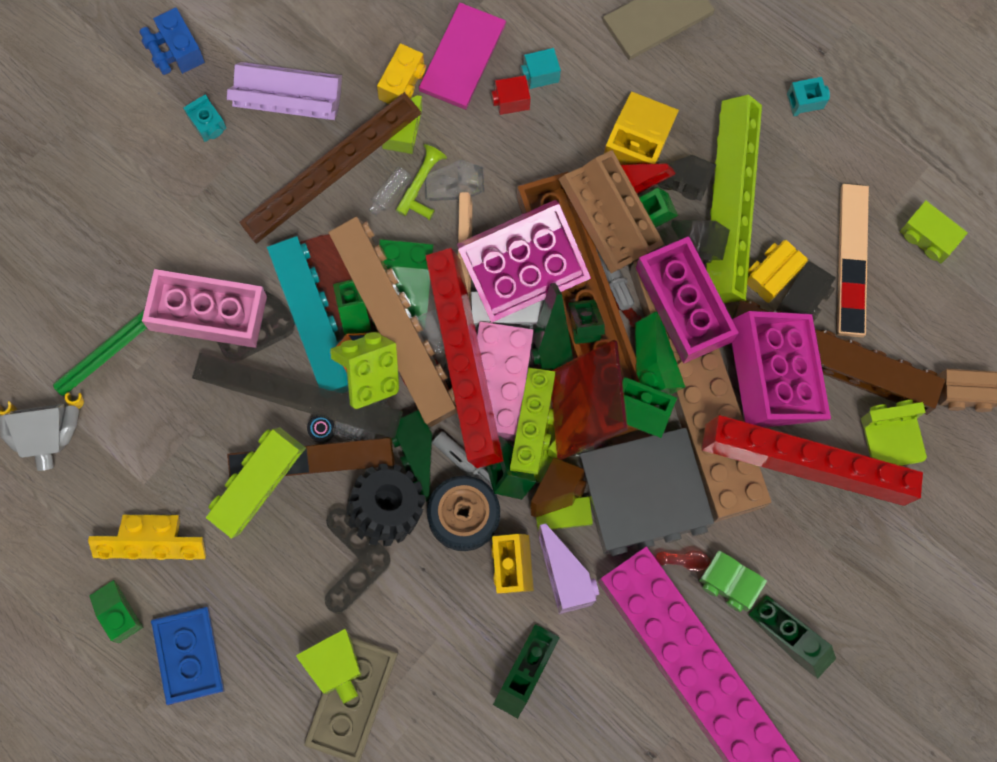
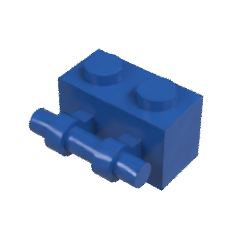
(178, 40)

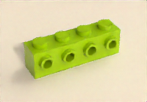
(255, 481)

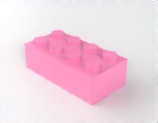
(204, 308)
(505, 363)

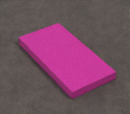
(462, 56)

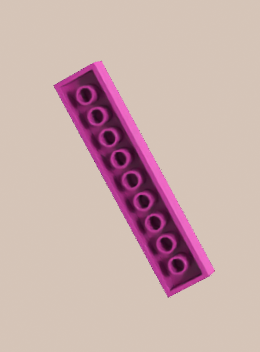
(693, 663)

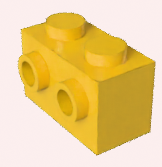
(401, 74)
(512, 563)

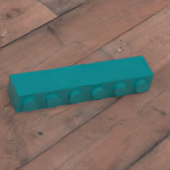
(309, 312)

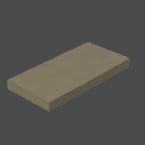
(650, 22)
(345, 728)

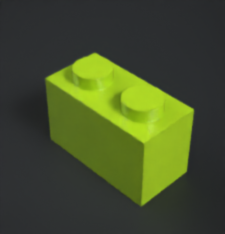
(933, 232)

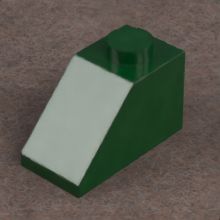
(508, 482)

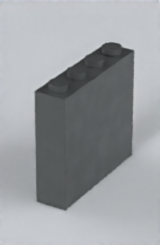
(646, 492)

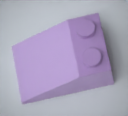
(567, 575)

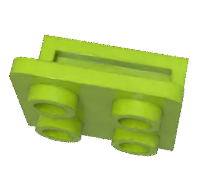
(370, 368)
(895, 433)

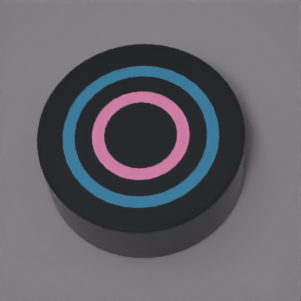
(320, 429)

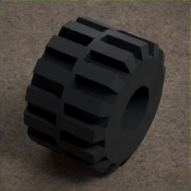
(392, 491)

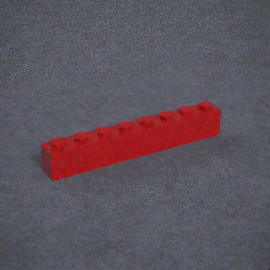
(464, 359)
(812, 460)

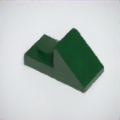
(586, 321)

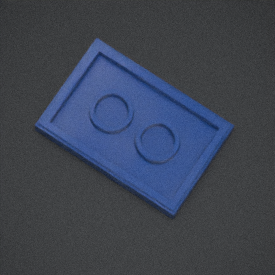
(187, 656)

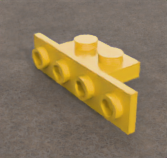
(148, 539)

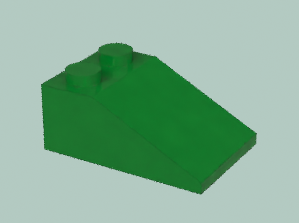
(411, 269)

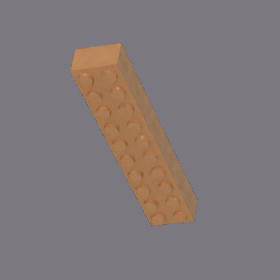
(729, 484)

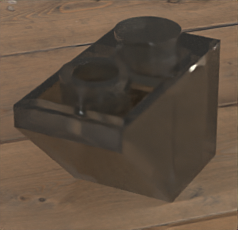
(690, 178)

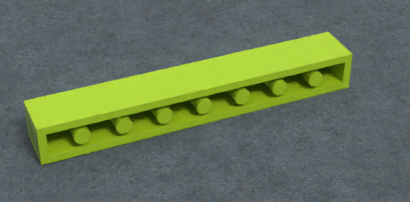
(735, 193)

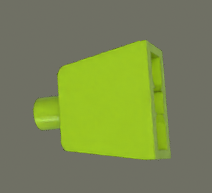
(333, 665)

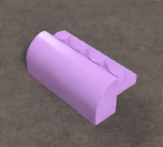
(285, 90)

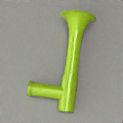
(408, 201)

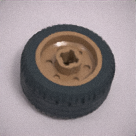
(469, 495)

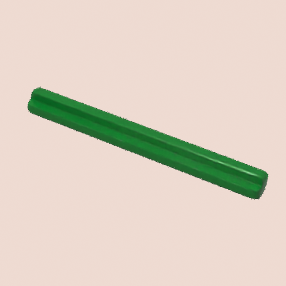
(100, 355)

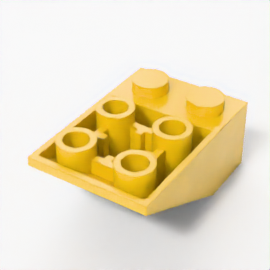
(641, 130)

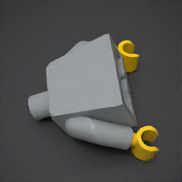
(40, 429)

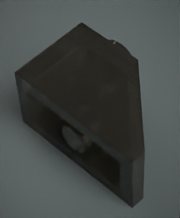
(707, 237)

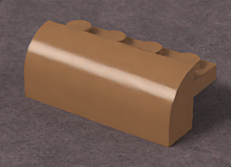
(611, 211)

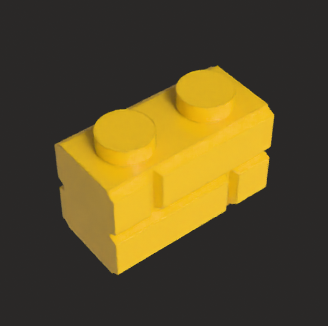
(776, 270)

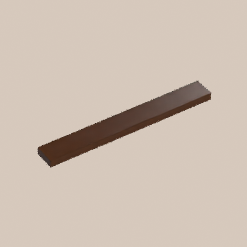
(330, 168)

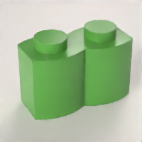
(732, 581)

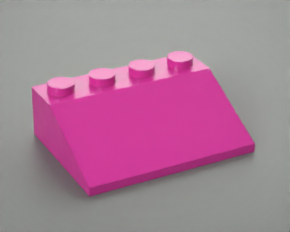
(521, 260)
(779, 369)

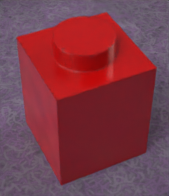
(511, 95)

